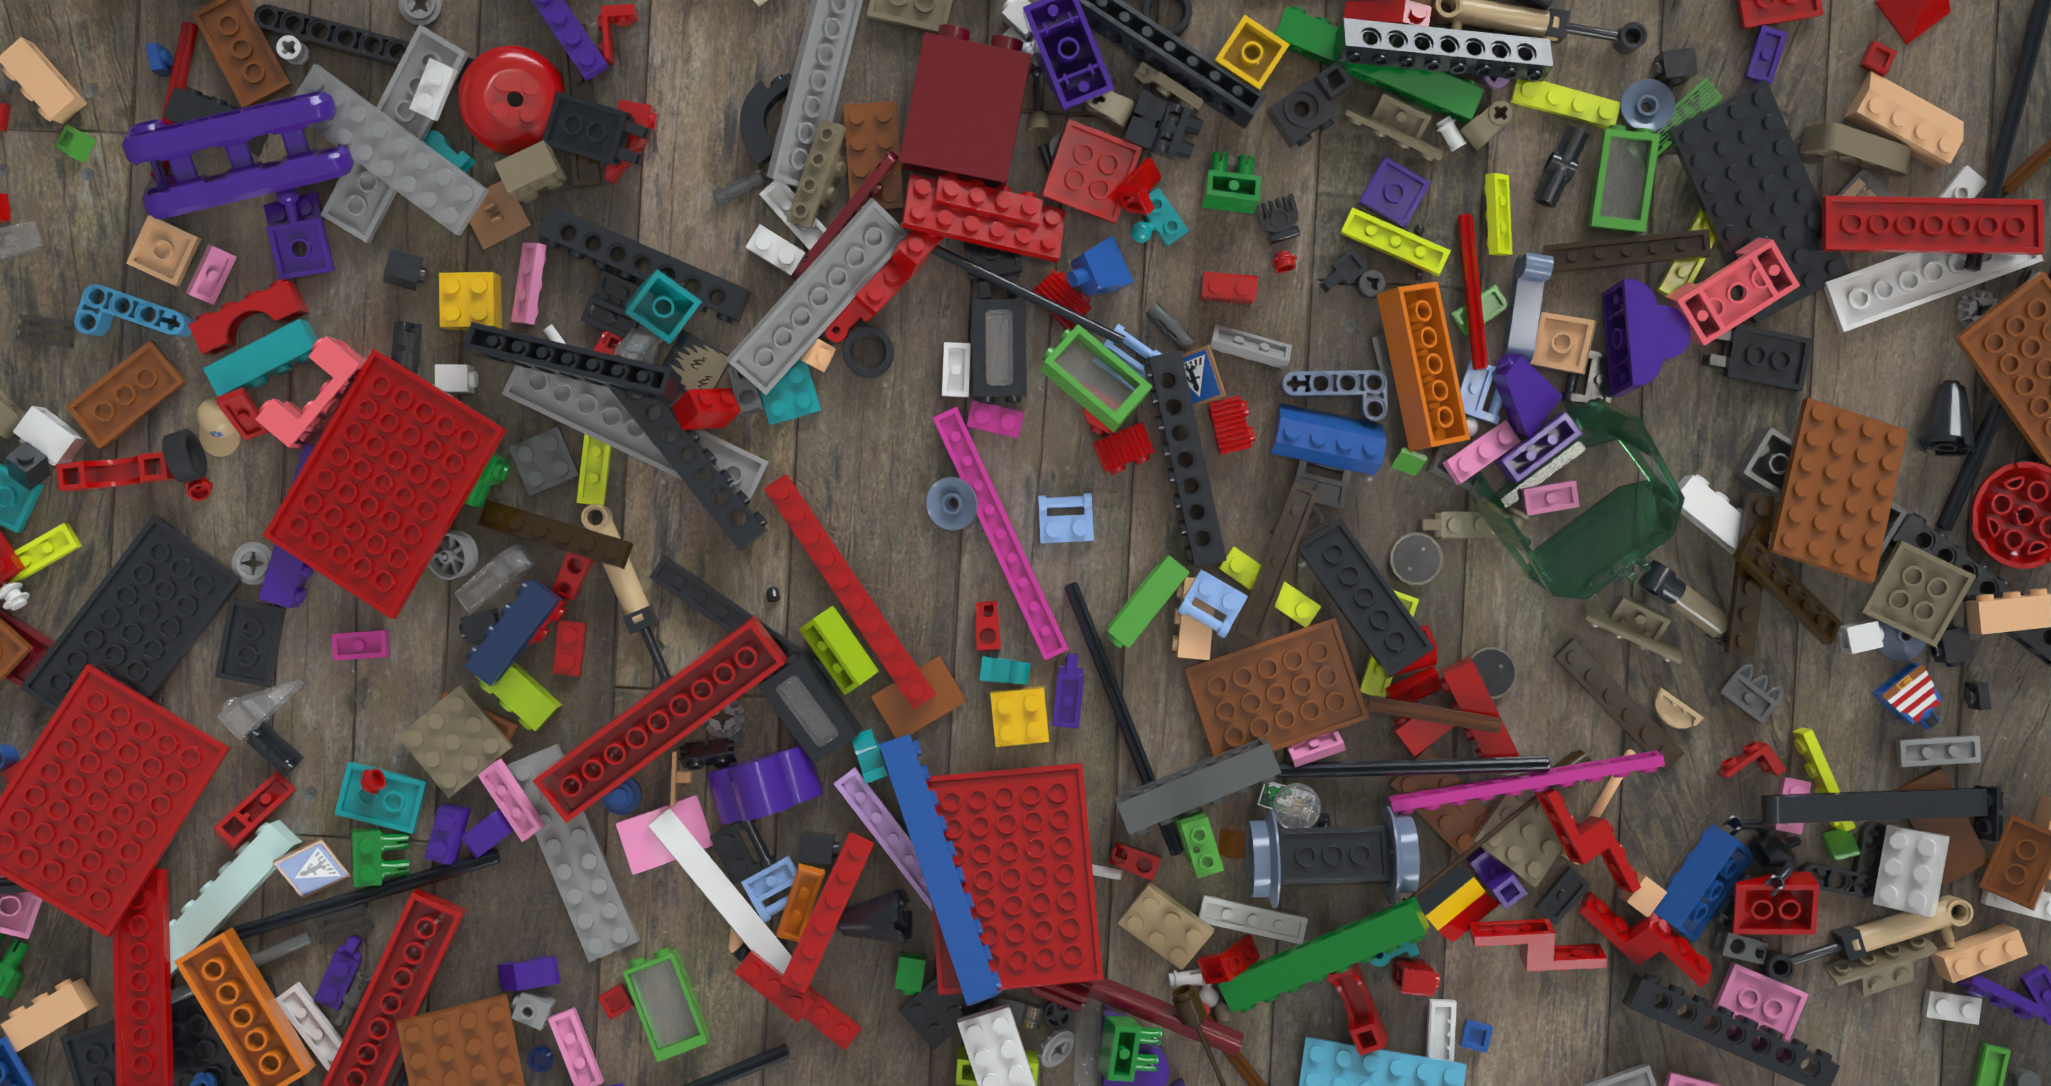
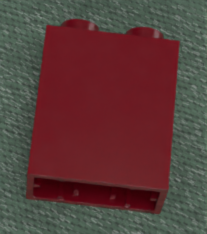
(965, 106)

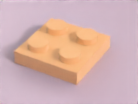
(163, 251)
(1563, 342)

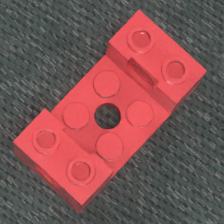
(1709, 306)
(304, 426)

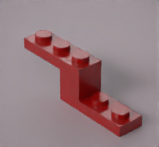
(905, 262)
(1588, 840)
(1645, 939)
(1537, 945)
(811, 1006)

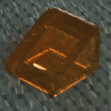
(1232, 843)

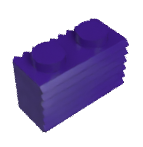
(446, 834)

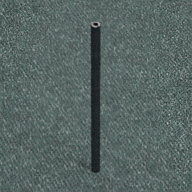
(1028, 294)

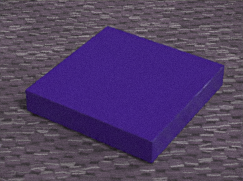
(1394, 192)

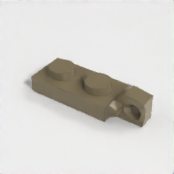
(1167, 87)
(1458, 525)

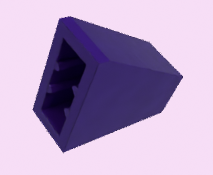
(1524, 393)

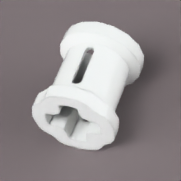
(284, 48)

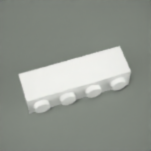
(1711, 512)

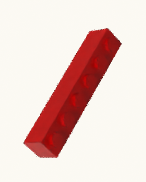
(826, 913)

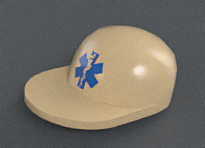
(215, 430)

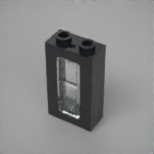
(999, 349)
(809, 706)

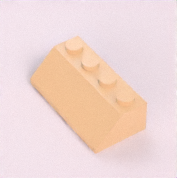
(1906, 119)

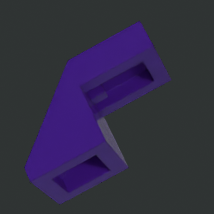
(487, 833)
(1496, 878)
(528, 974)

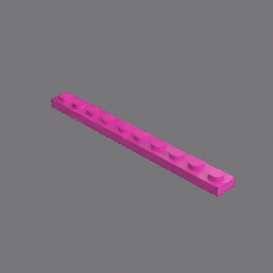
(1001, 534)
(1537, 781)

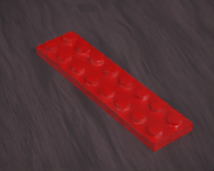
(1933, 225)
(144, 988)

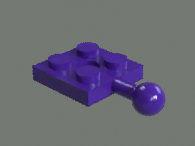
(284, 237)

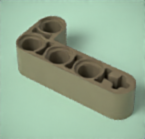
(1855, 148)

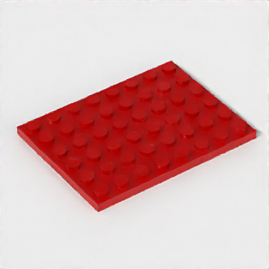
(384, 483)
(102, 799)
(1027, 872)

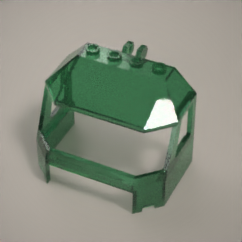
(1609, 534)

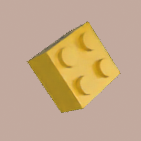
(1252, 52)
(470, 298)
(1019, 716)

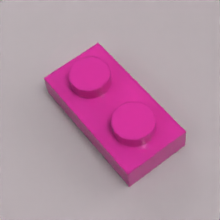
(995, 419)
(360, 645)

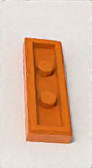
(800, 902)

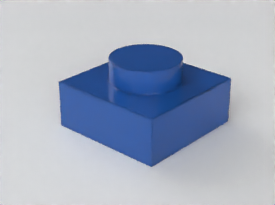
(159, 59)
(1476, 1035)

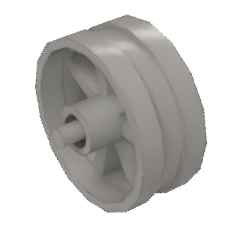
(450, 555)

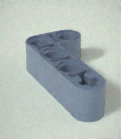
(1525, 303)
(1333, 388)

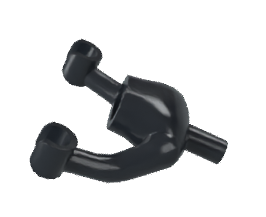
(1769, 850)

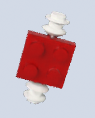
(10, 567)

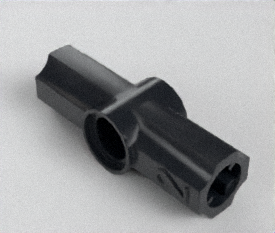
(1560, 166)

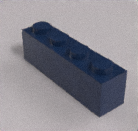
(513, 632)

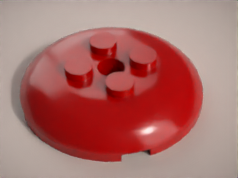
(485, 93)
(1996, 520)

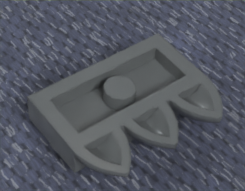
(1751, 695)

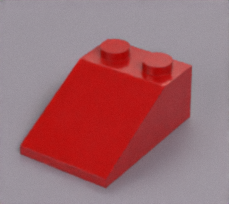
(1787, 913)

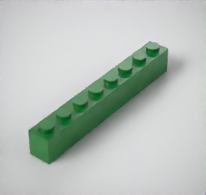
(1433, 90)
(1326, 954)

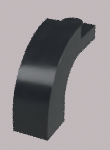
(755, 114)

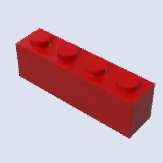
(1472, 696)

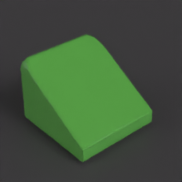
(75, 143)
(1408, 461)
(1839, 844)

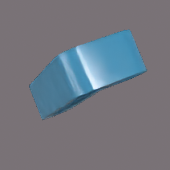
(137, 313)

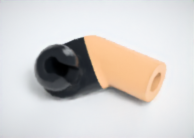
(737, 946)

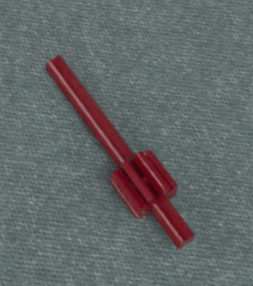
(1142, 1006)

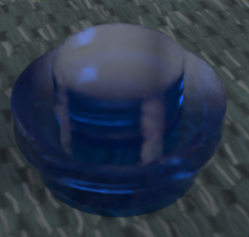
(540, 1058)

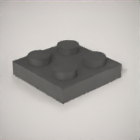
(544, 461)

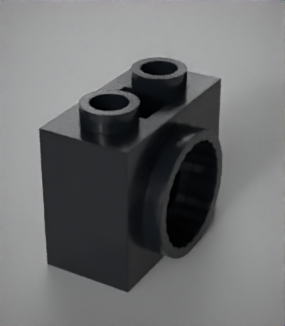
(1296, 128)

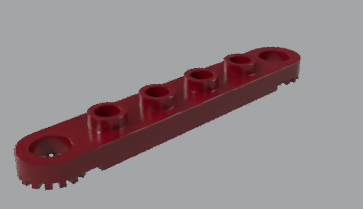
(870, 187)

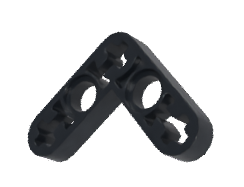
(1859, 871)

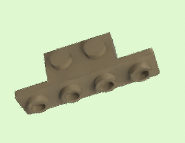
(1399, 121)
(820, 176)
(1637, 624)
(1883, 966)

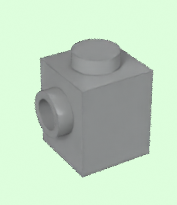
(533, 1008)

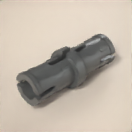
(1170, 326)
(352, 999)

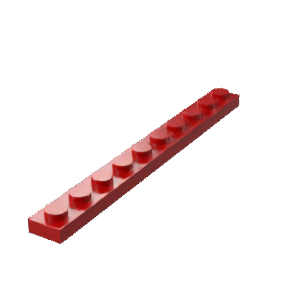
(850, 591)

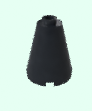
(1948, 422)
(879, 918)

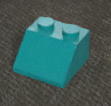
(662, 306)

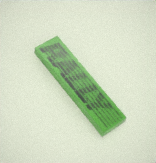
(1694, 102)

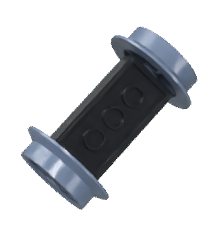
(1332, 856)

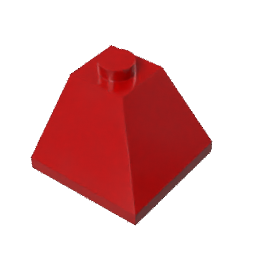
(1913, 17)

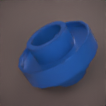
(624, 797)

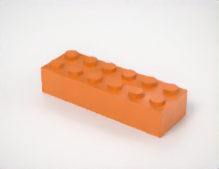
(1423, 366)
(245, 1012)

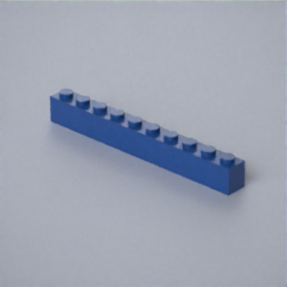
(939, 871)

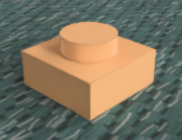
(818, 355)

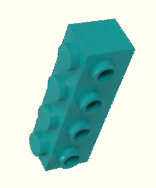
(263, 359)

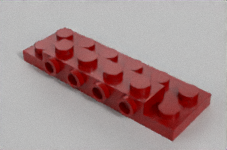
(983, 215)

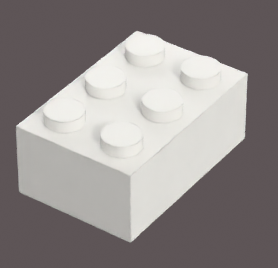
(1911, 870)

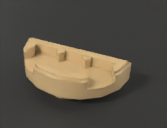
(1673, 711)

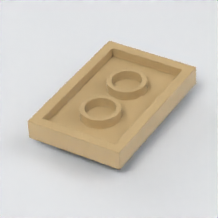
(1165, 925)

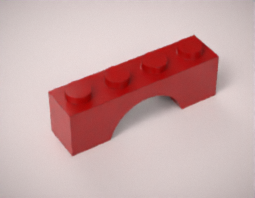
(219, 330)
(113, 473)
(1363, 1017)

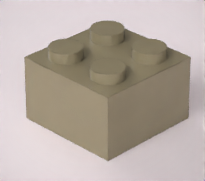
(532, 172)

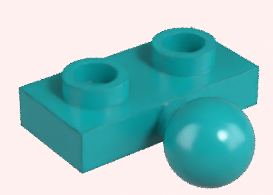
(1162, 220)

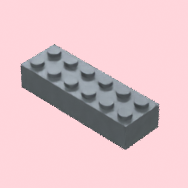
(1766, 465)
(1197, 785)

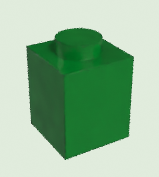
(910, 973)

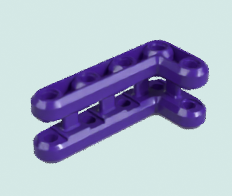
(188, 192)

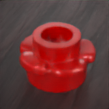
(1284, 262)
(199, 489)
(373, 781)

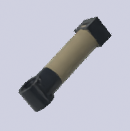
(1664, 584)

